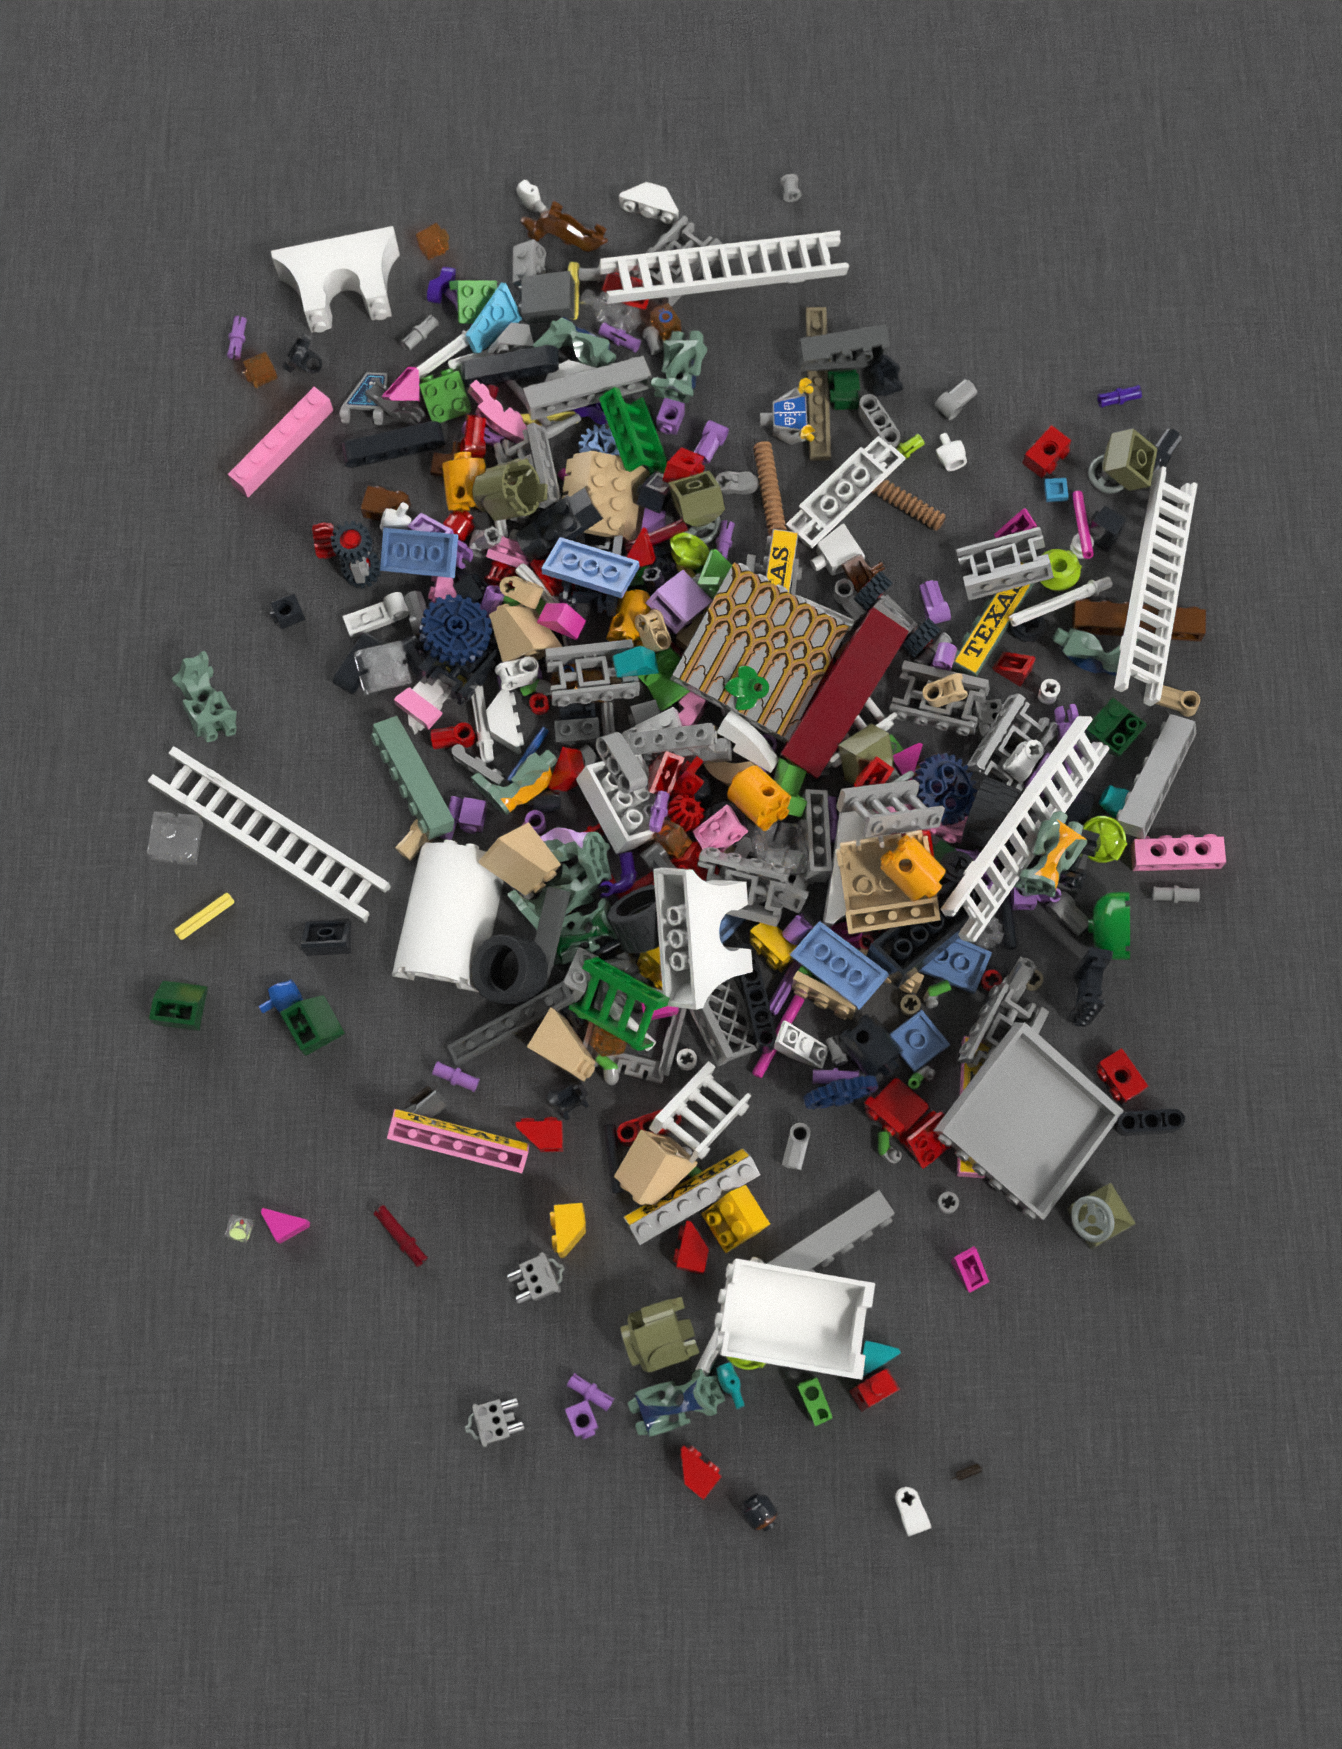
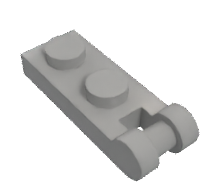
(477, 765)

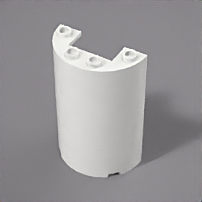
(447, 914)
(793, 1318)

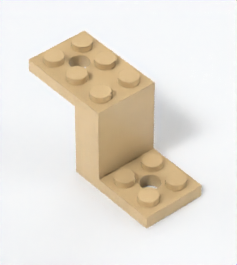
(827, 998)

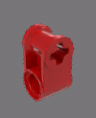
(498, 572)

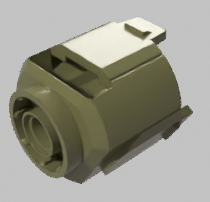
(509, 490)
(657, 1337)

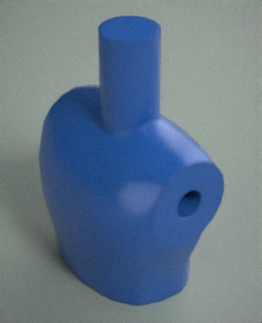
(282, 996)

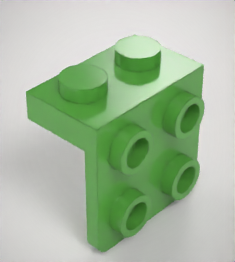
(445, 396)
(713, 573)

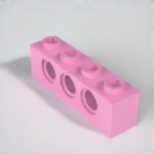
(1145, 861)

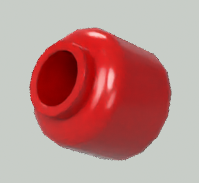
(460, 523)

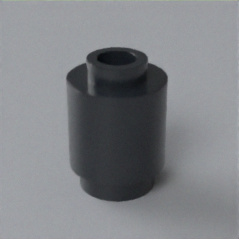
(546, 801)

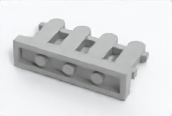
(791, 896)

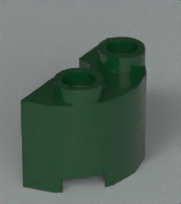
(845, 389)

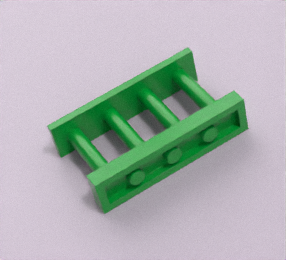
(633, 432)
(634, 991)

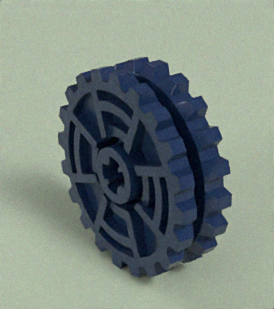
(455, 629)

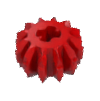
(322, 540)
(685, 812)

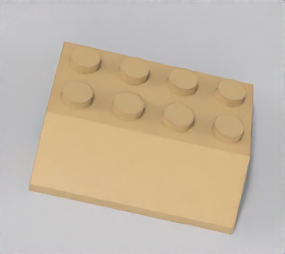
(611, 491)
(871, 896)

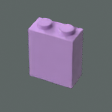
(679, 601)

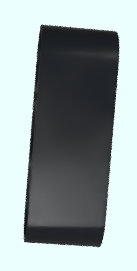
(347, 675)
(1160, 1118)

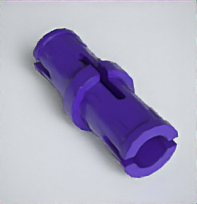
(1119, 396)

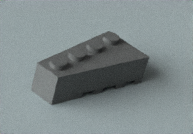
(843, 349)

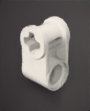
(516, 674)
(1023, 760)
(912, 1515)

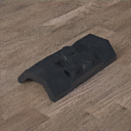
(563, 519)

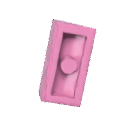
(418, 708)

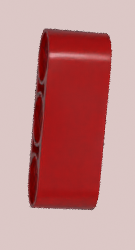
(636, 1126)

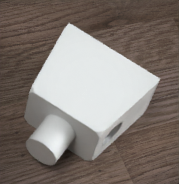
(835, 550)

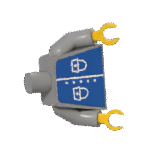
(790, 415)

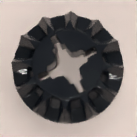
(666, 565)
(1034, 633)
(950, 860)

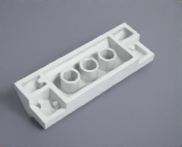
(844, 490)

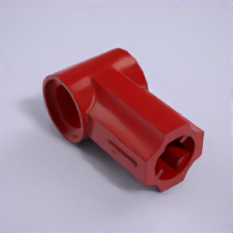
(474, 436)
(450, 736)

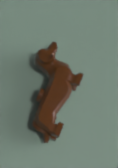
(564, 227)

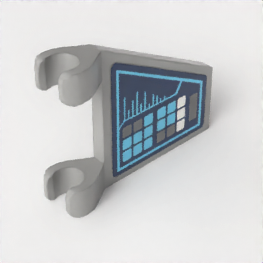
(359, 400)

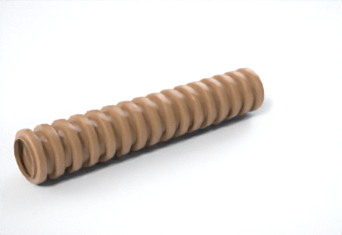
(769, 486)
(910, 504)

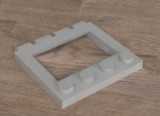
(634, 1063)

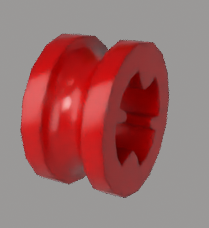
(539, 711)
(986, 975)

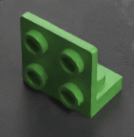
(472, 298)
(661, 687)

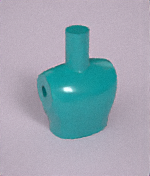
(1113, 800)
(730, 1383)

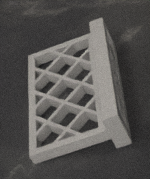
(714, 1037)

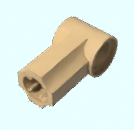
(1175, 700)
(412, 842)

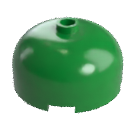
(1112, 924)

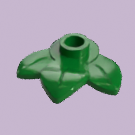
(744, 688)

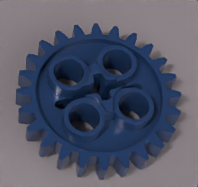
(958, 796)
(840, 1092)

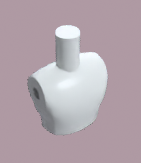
(530, 197)
(951, 453)
(395, 518)

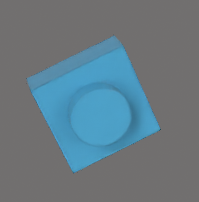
(1056, 489)

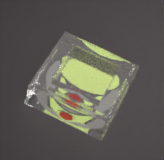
(239, 1228)

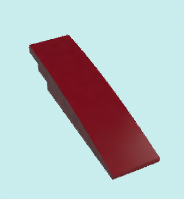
(844, 692)

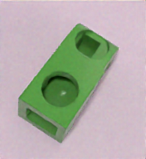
(814, 1400)

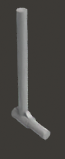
(554, 427)

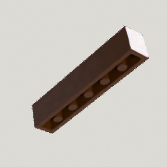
(1111, 618)

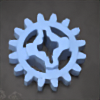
(600, 436)

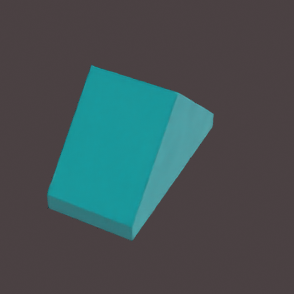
(635, 662)
(877, 1355)

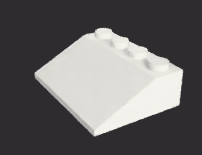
(621, 815)

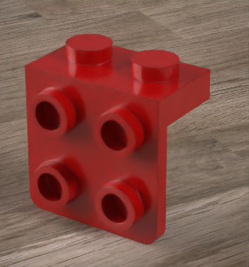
(896, 1108)

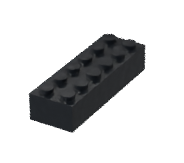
(909, 948)

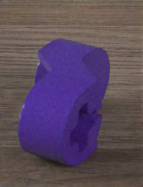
(440, 285)
(594, 411)

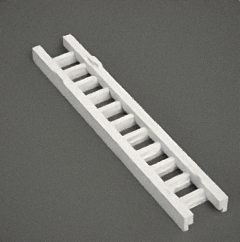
(722, 252)
(1170, 586)
(1059, 801)
(278, 859)

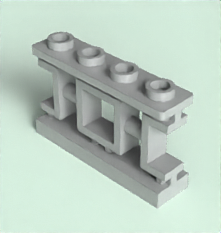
(667, 243)
(541, 459)
(1006, 576)
(588, 657)
(940, 718)
(999, 734)
(684, 741)
(750, 869)
(988, 1021)

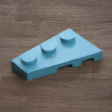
(493, 319)

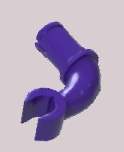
(628, 876)

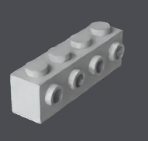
(816, 835)

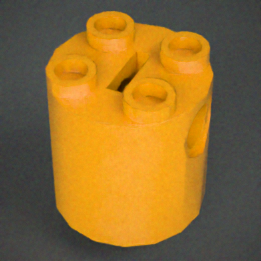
(459, 480)
(623, 624)
(759, 797)
(917, 876)

